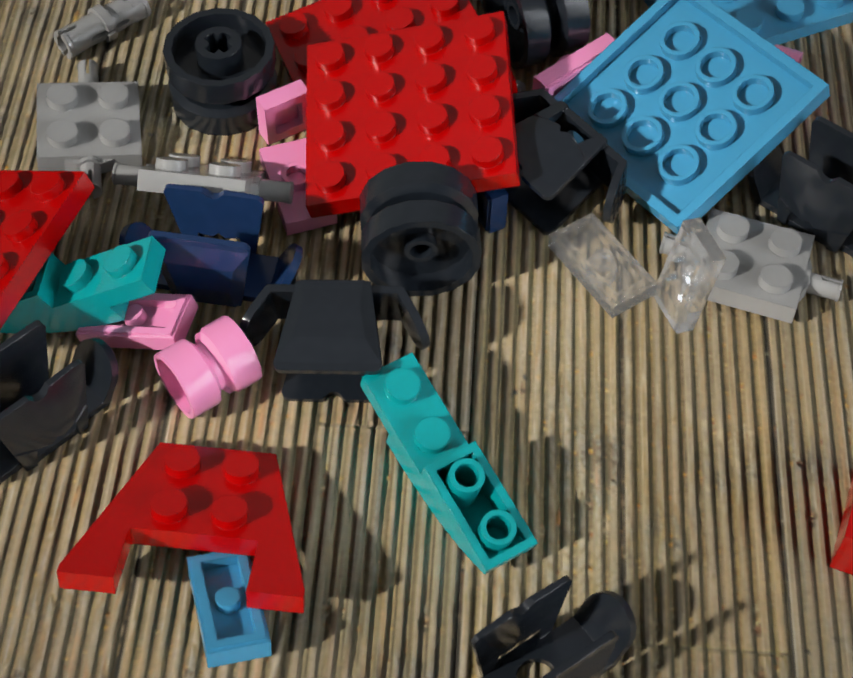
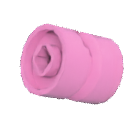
(215, 362)

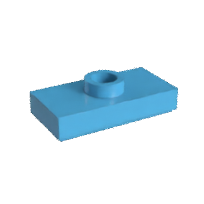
(226, 625)

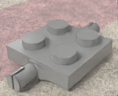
(88, 125)
(216, 177)
(764, 266)

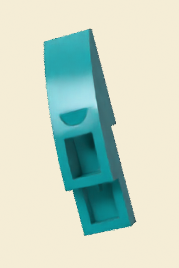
(89, 289)
(445, 468)

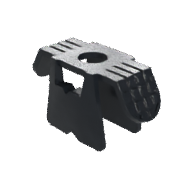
(556, 169)
(815, 192)
(329, 333)
(45, 411)
(576, 649)

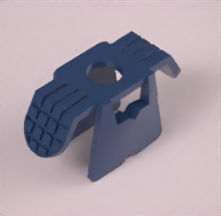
(211, 267)

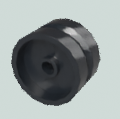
(542, 28)
(217, 69)
(420, 228)

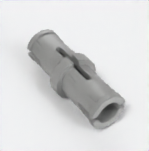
(100, 25)

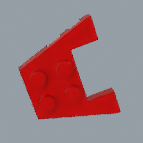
(199, 503)

